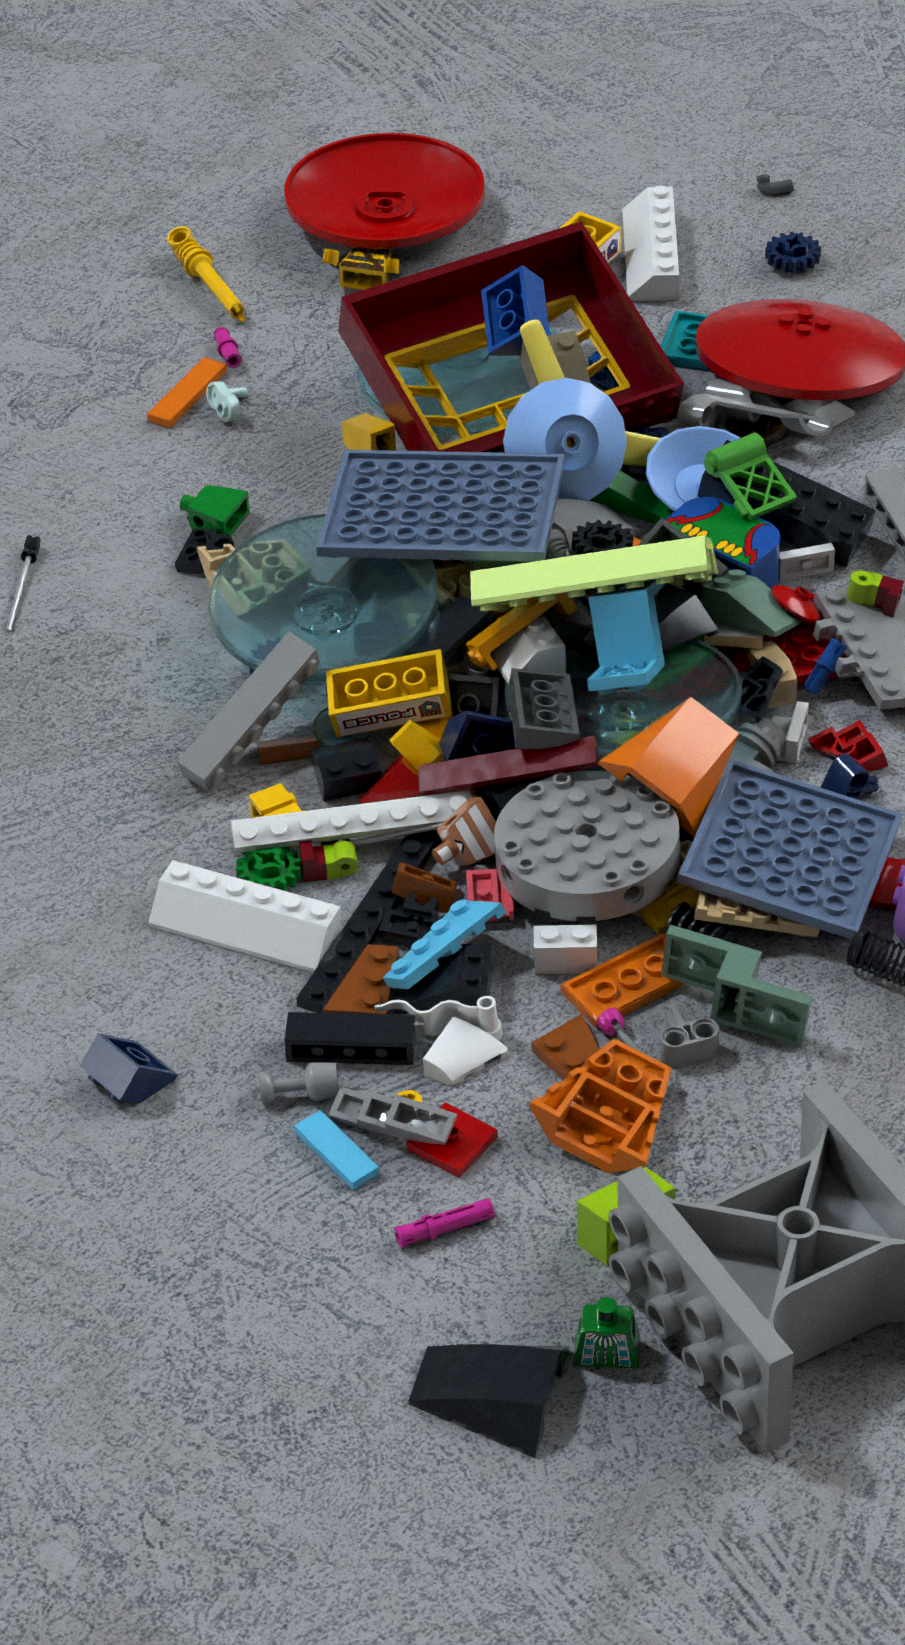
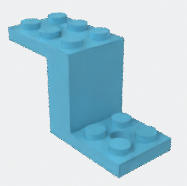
(626, 638)

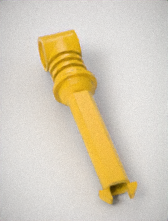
(198, 263)

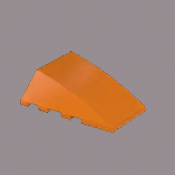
(678, 759)
(606, 1108)

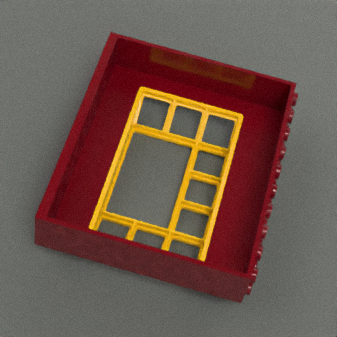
(442, 317)

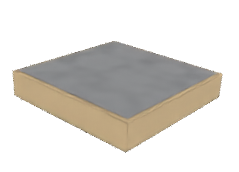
(734, 637)

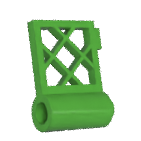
(739, 458)

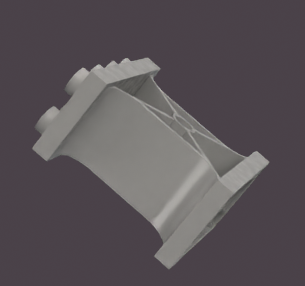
(771, 1265)

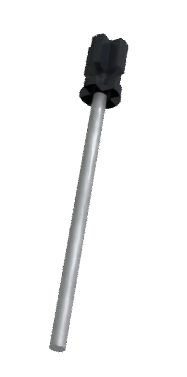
(28, 555)
(387, 836)

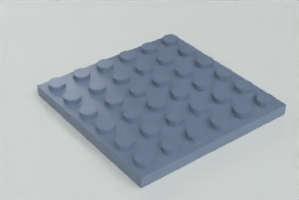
(790, 849)

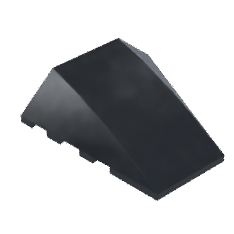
(679, 621)
(491, 1388)

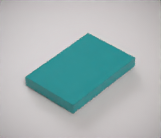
(681, 340)

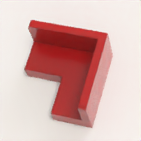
(397, 782)

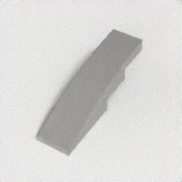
(392, 1116)

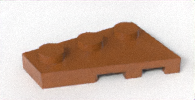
(364, 982)
(566, 1047)

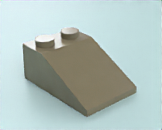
(568, 354)

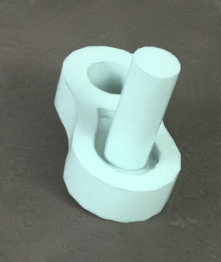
(225, 400)

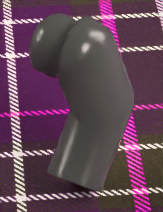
(774, 187)

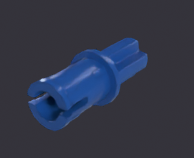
(824, 666)

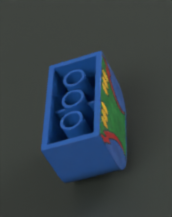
(735, 539)

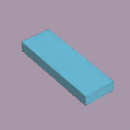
(336, 1150)

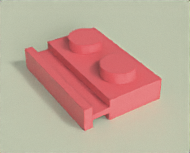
(487, 887)

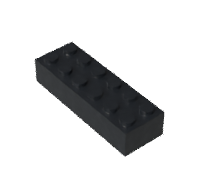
(813, 519)

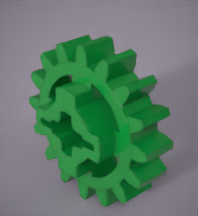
(269, 867)

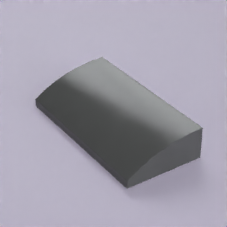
(542, 709)

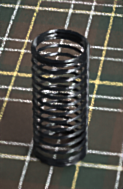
(866, 936)

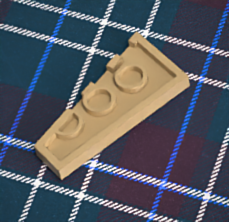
(724, 911)

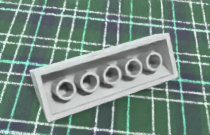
(651, 246)
(244, 916)

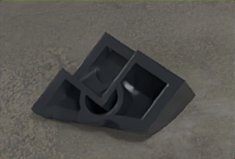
(761, 685)

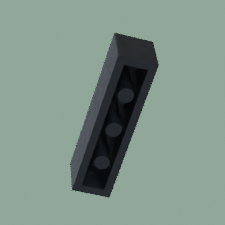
(350, 1038)

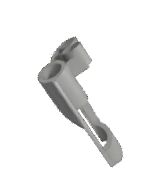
(728, 399)

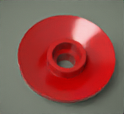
(796, 602)

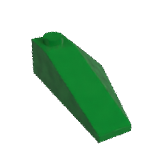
(633, 499)

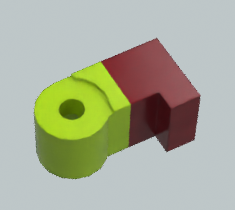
(875, 591)
(328, 860)

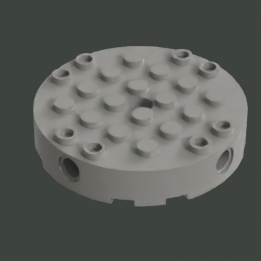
(586, 845)

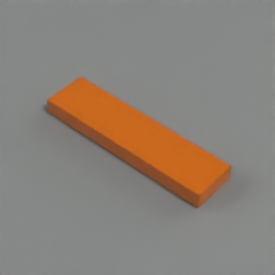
(186, 392)

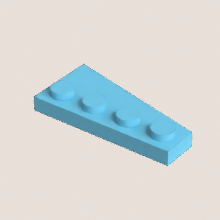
(441, 941)

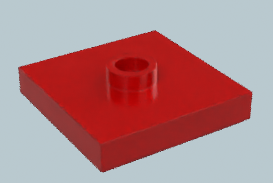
(464, 1145)

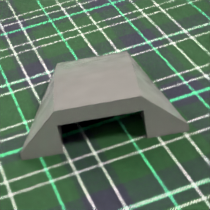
(576, 512)

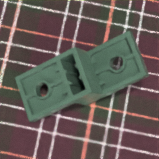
(738, 995)

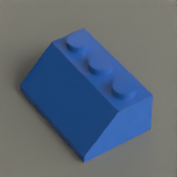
(508, 306)

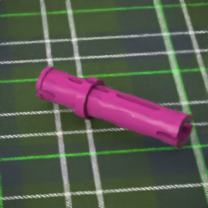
(432, 1226)

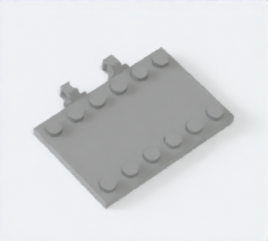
(872, 641)

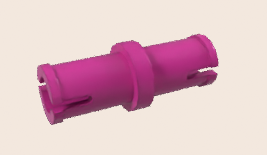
(227, 347)

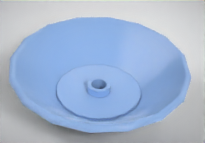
(573, 410)
(678, 462)

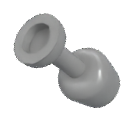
(320, 1082)

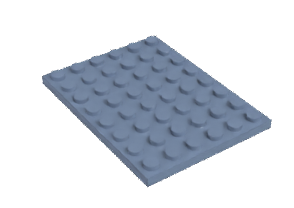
(442, 505)

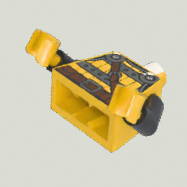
(363, 267)

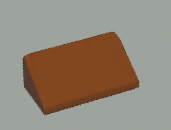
(286, 748)
(424, 885)

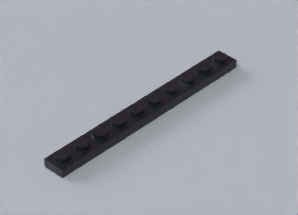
(364, 923)

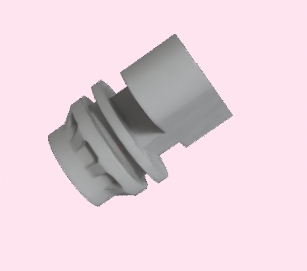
(758, 744)

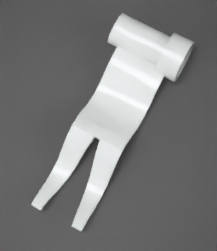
(432, 1020)

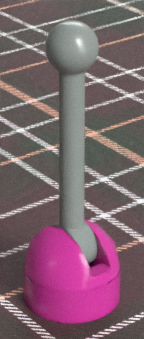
(613, 1023)

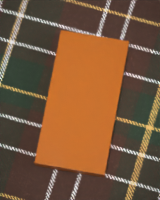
(621, 982)

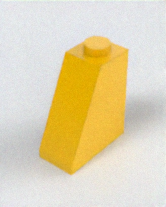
(368, 433)

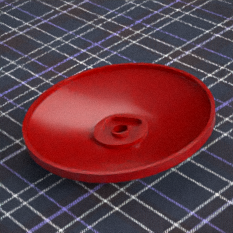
(384, 190)
(801, 349)

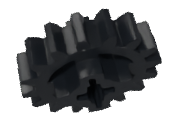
(600, 537)

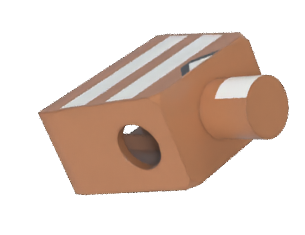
(466, 834)

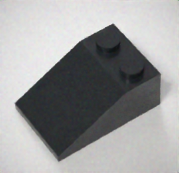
(457, 978)

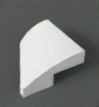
(460, 1052)

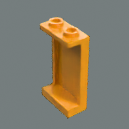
(510, 624)

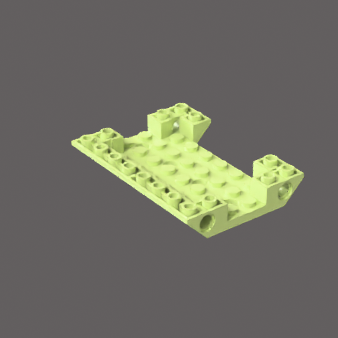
(665, 561)

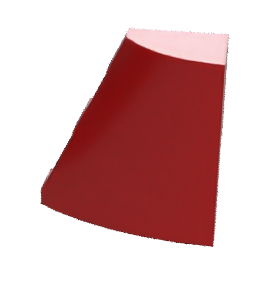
(853, 741)

